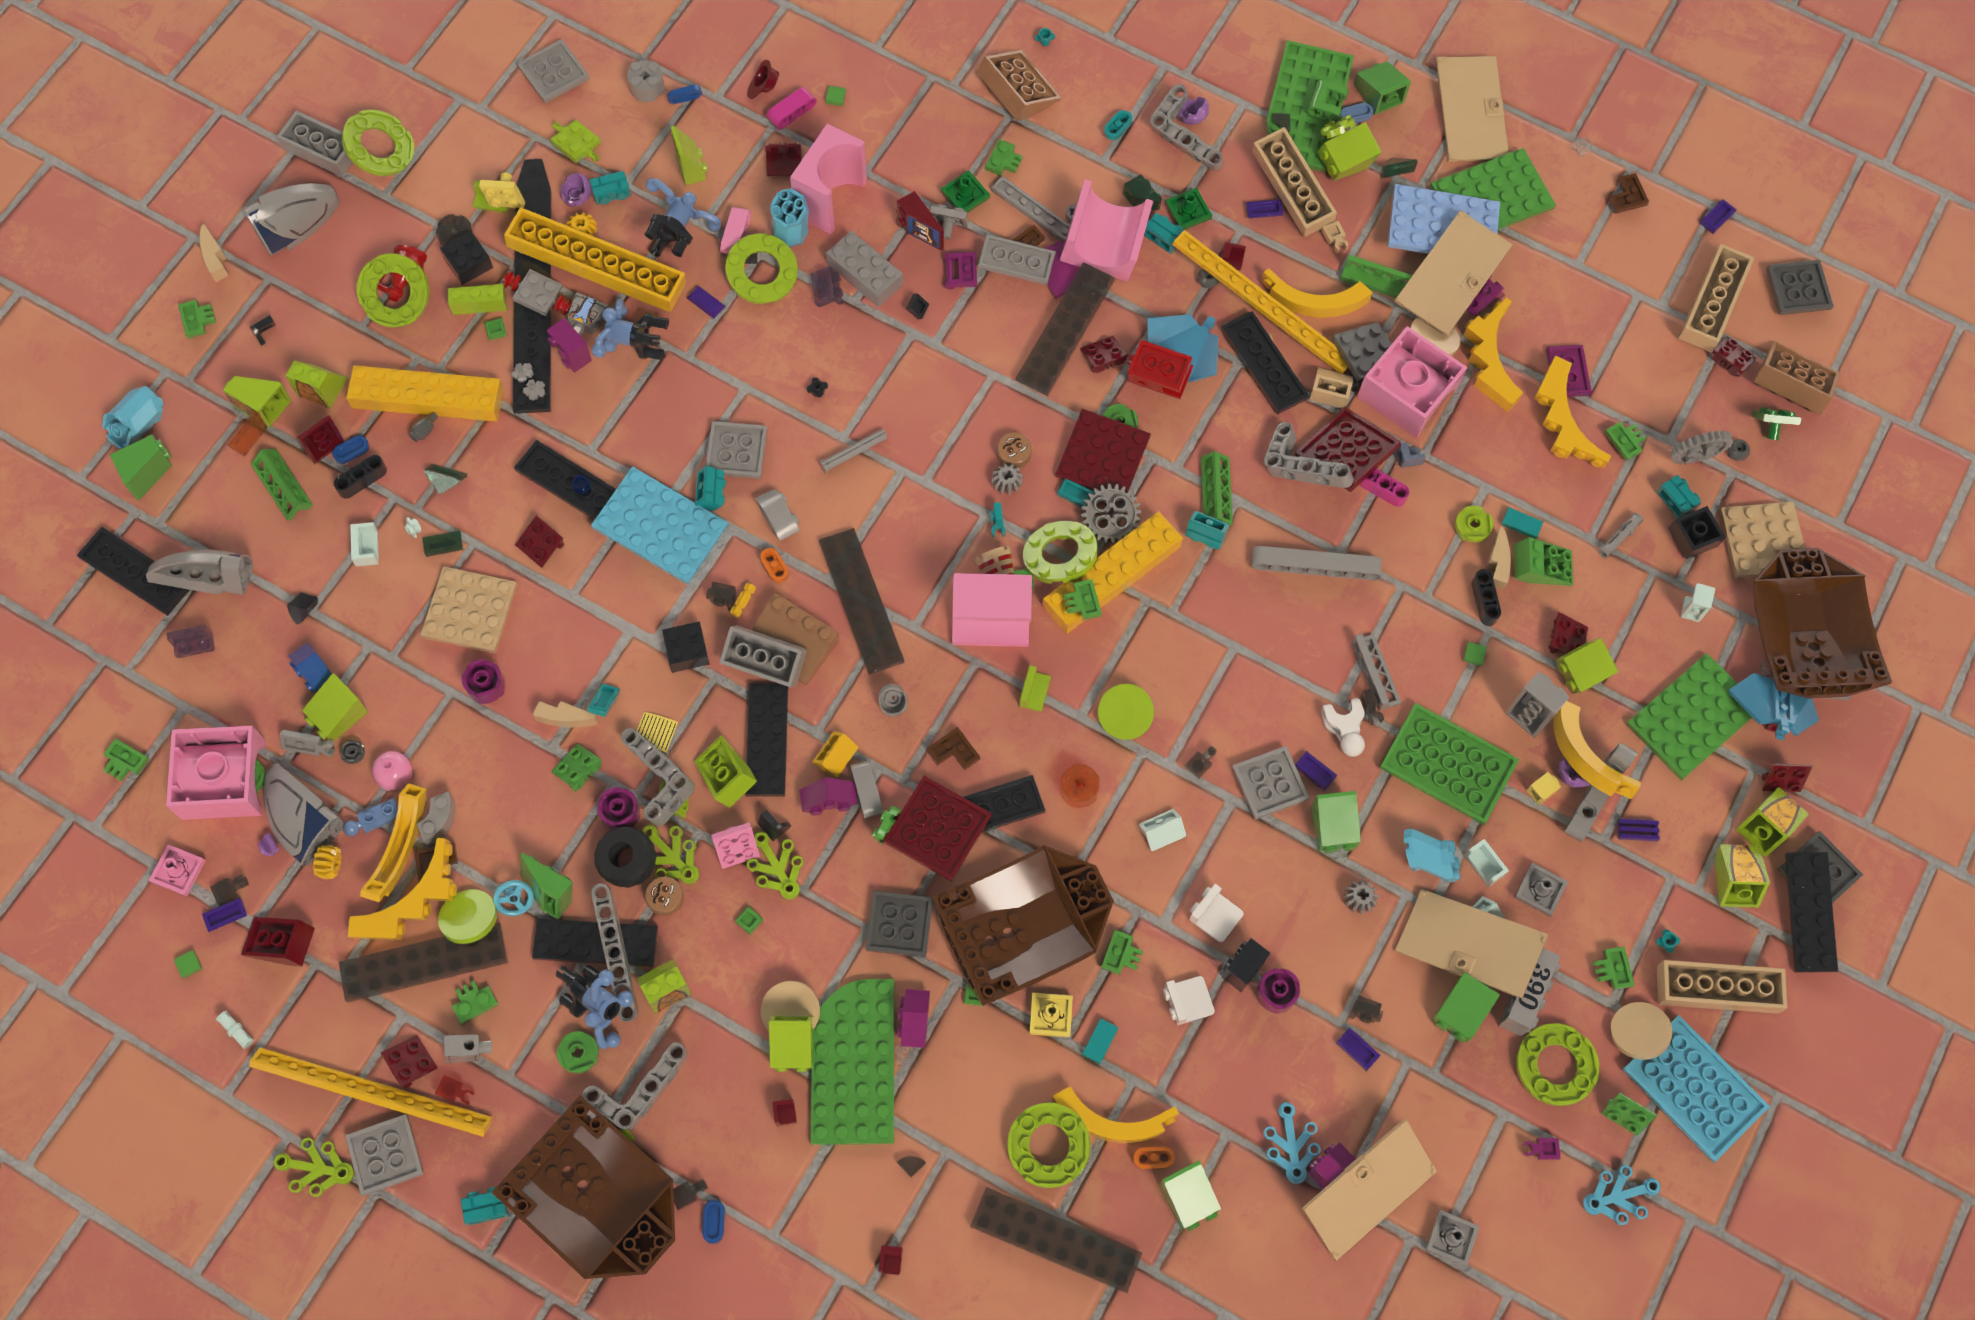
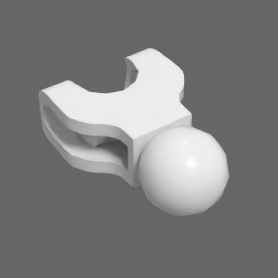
(1346, 727)

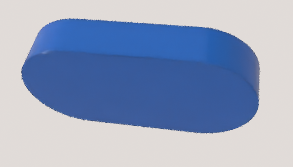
(684, 94)
(350, 449)
(713, 1222)

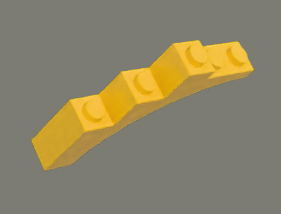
(1491, 378)
(1559, 418)
(415, 906)

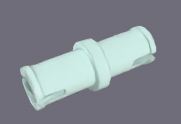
(234, 1029)

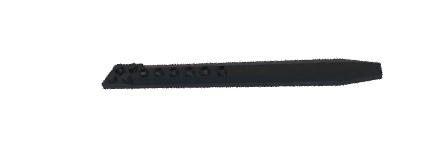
(530, 326)

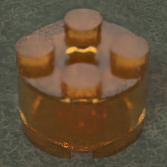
(1082, 796)

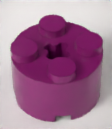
(485, 691)
(621, 798)
(1274, 980)

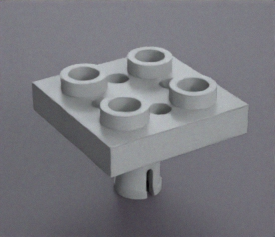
(949, 218)
(1544, 883)
(1462, 1233)

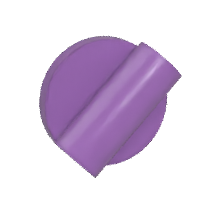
(267, 845)

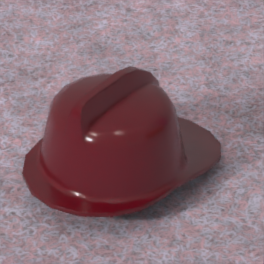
(764, 80)

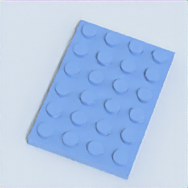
(1424, 215)

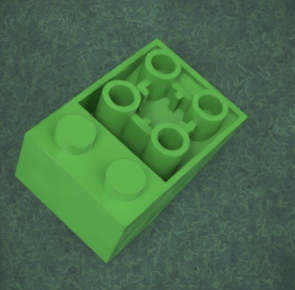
(1542, 563)
(550, 889)

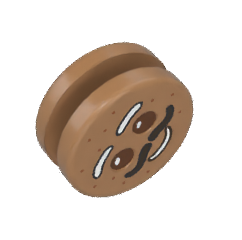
(1014, 449)
(664, 896)

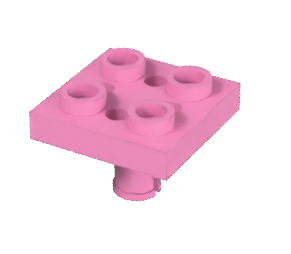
(734, 841)
(171, 869)

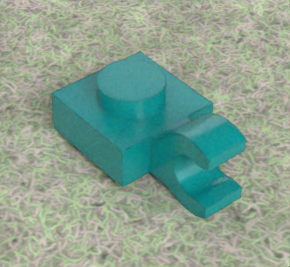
(997, 516)

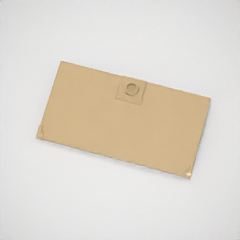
(1472, 108)
(1453, 273)
(1472, 942)
(1369, 1189)

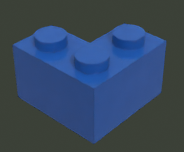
(308, 664)

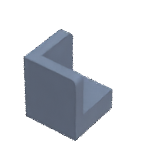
(1409, 456)

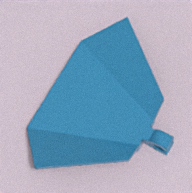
(1187, 337)
(1768, 705)

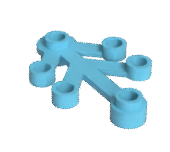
(1292, 1146)
(1618, 1196)

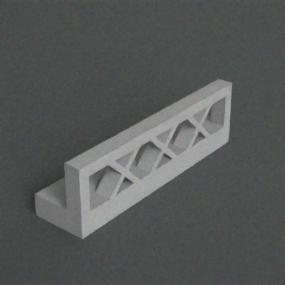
(1372, 674)

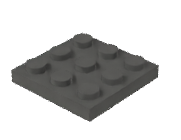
(1799, 287)
(1362, 348)
(1842, 871)
(899, 924)

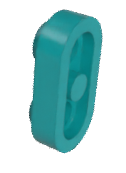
(1116, 126)

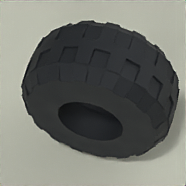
(613, 844)

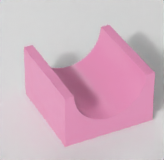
(830, 162)
(1105, 234)
(1411, 381)
(991, 609)
(214, 772)

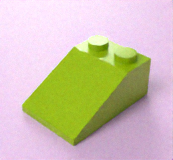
(688, 157)
(725, 772)

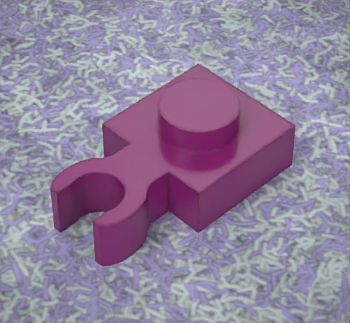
(1544, 1148)

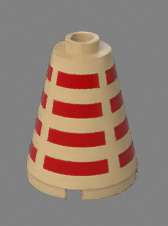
(996, 561)

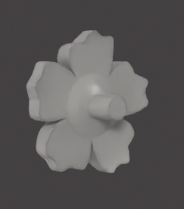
(522, 372)
(534, 390)

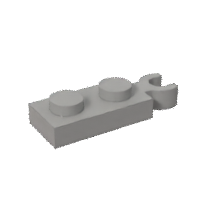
(305, 743)

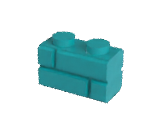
(610, 187)
(1162, 232)
(710, 488)
(1679, 496)
(1207, 530)
(482, 1207)

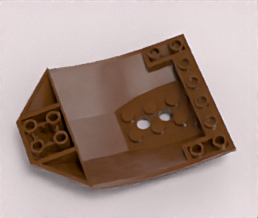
(1821, 602)
(1050, 904)
(621, 1219)

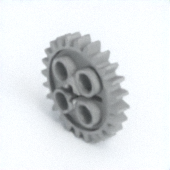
(1701, 447)
(1109, 497)

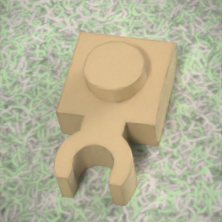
(1335, 234)

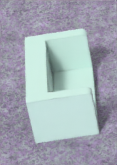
(364, 544)
(1700, 604)
(1486, 863)

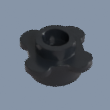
(817, 392)

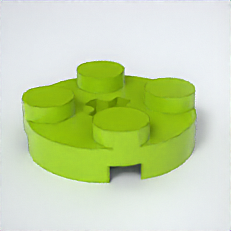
(1333, 129)
(1469, 533)

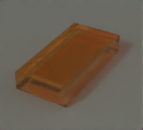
(247, 436)

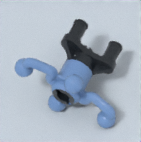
(672, 224)
(629, 333)
(591, 995)

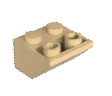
(1331, 388)

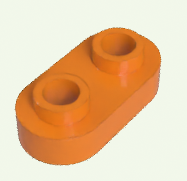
(775, 566)
(1153, 1158)

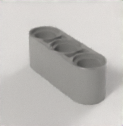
(866, 789)

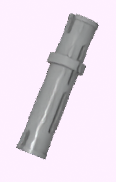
(1626, 529)

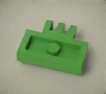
(1003, 158)
(195, 318)
(1625, 440)
(1083, 600)
(123, 760)
(1121, 953)
(1615, 968)
(473, 1002)

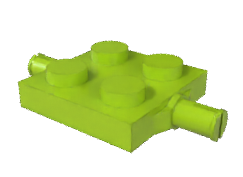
(575, 141)

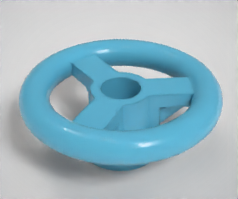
(512, 888)

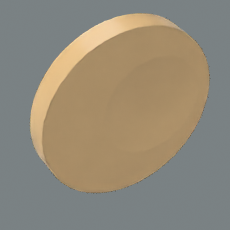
(1446, 343)
(790, 999)
(1641, 1030)

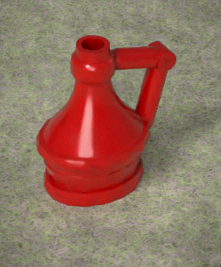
(399, 281)

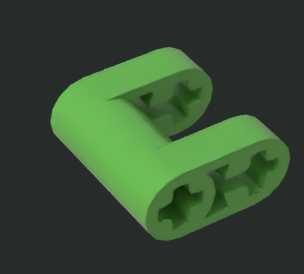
(1318, 105)

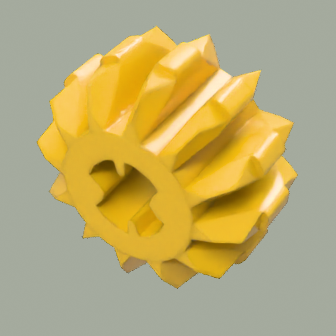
(583, 223)
(327, 862)

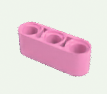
(735, 228)

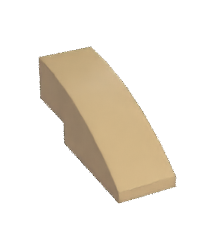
(212, 255)
(1500, 559)
(564, 715)

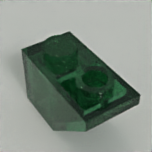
(1139, 190)

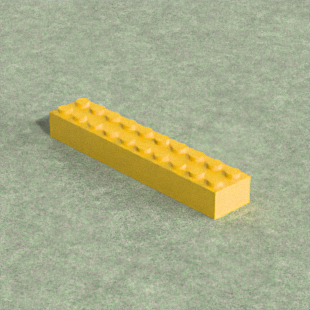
(595, 259)

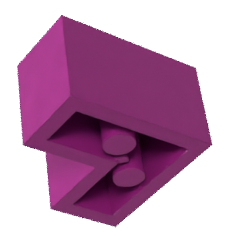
(570, 345)
(827, 795)
(914, 1018)
(1330, 1166)

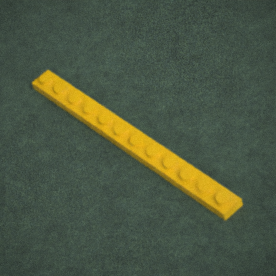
(1260, 300)
(371, 1091)

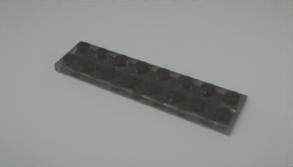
(1065, 329)
(861, 601)
(419, 964)
(1056, 1240)

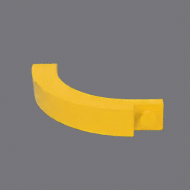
(1316, 305)
(1584, 760)
(400, 845)
(1116, 1131)

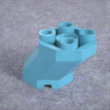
(790, 217)
(132, 416)
(1432, 855)

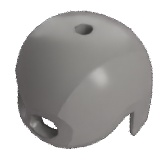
(892, 706)

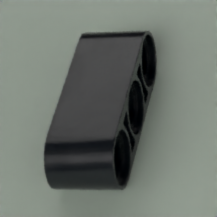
(363, 468)
(1486, 606)

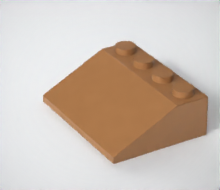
(1017, 84)
(1797, 378)
(793, 625)

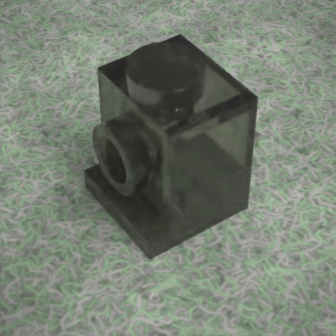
(721, 595)
(1366, 1010)

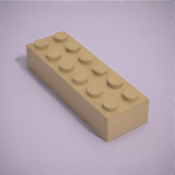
(1294, 182)
(1716, 298)
(1721, 986)

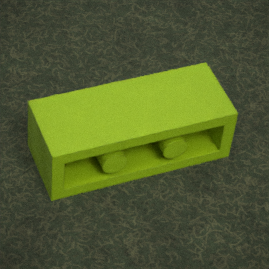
(477, 299)

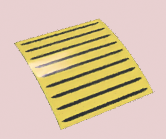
(657, 730)

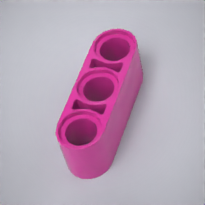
(791, 108)
(1389, 493)

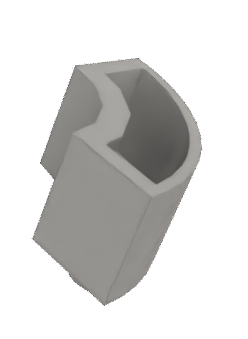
(777, 514)
(438, 820)

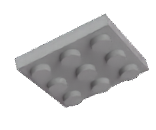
(553, 71)
(737, 449)
(1270, 782)
(384, 1155)

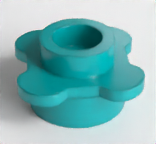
(1045, 32)
(1667, 935)

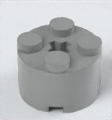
(645, 80)

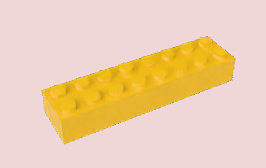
(425, 393)
(1118, 567)

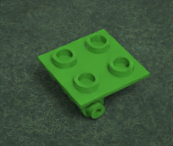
(577, 766)
(1628, 1114)

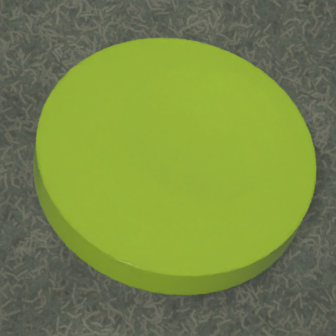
(1126, 711)
(467, 916)

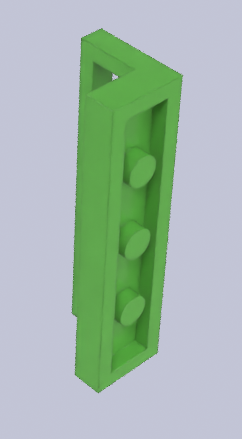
(1377, 279)
(282, 478)
(1213, 487)

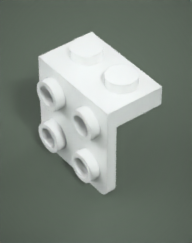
(1215, 914)
(1188, 1000)

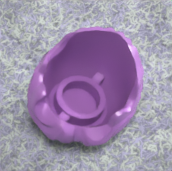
(1194, 111)
(575, 190)
(1570, 776)

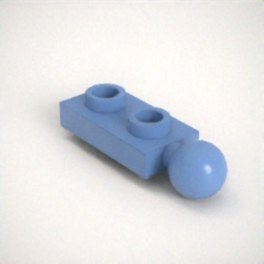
(372, 818)

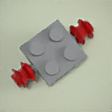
(537, 292)

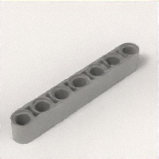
(1316, 563)
(609, 943)

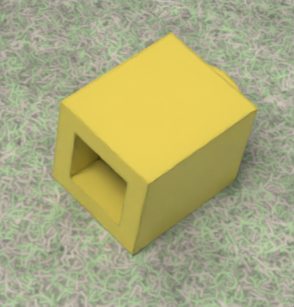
(1543, 788)

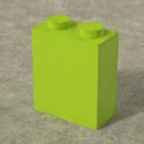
(1586, 666)

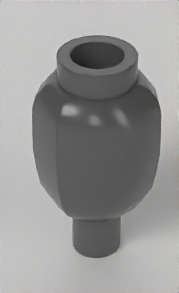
(422, 427)

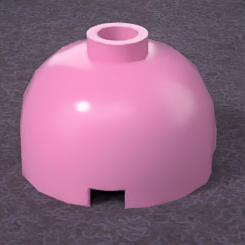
(392, 771)

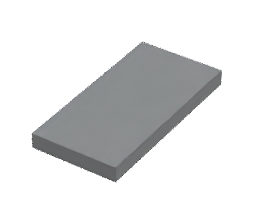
(1016, 259)

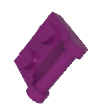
(966, 269)

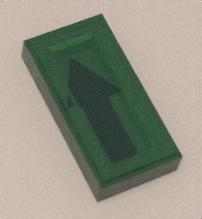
(442, 543)

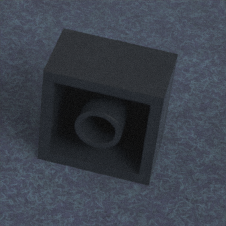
(466, 257)
(1696, 532)
(685, 647)
(1242, 968)

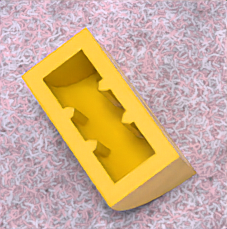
(835, 754)

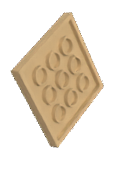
(1758, 534)
(469, 610)

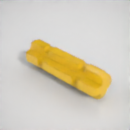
(742, 600)

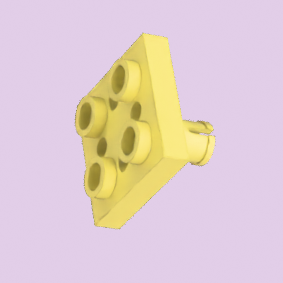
(502, 192)
(1059, 1005)

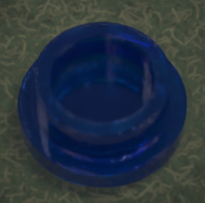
(581, 484)

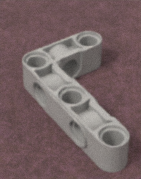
(1175, 134)
(1296, 467)
(672, 795)
(1594, 799)
(642, 1099)

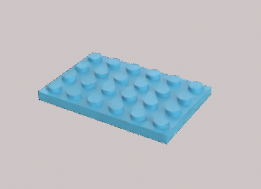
(659, 525)
(1698, 1091)

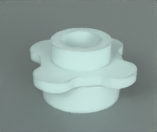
(412, 527)

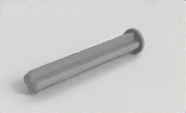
(852, 450)

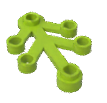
(673, 855)
(777, 868)
(317, 1168)

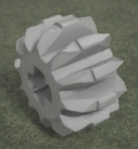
(1013, 475)
(1365, 891)

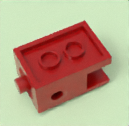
(1160, 369)

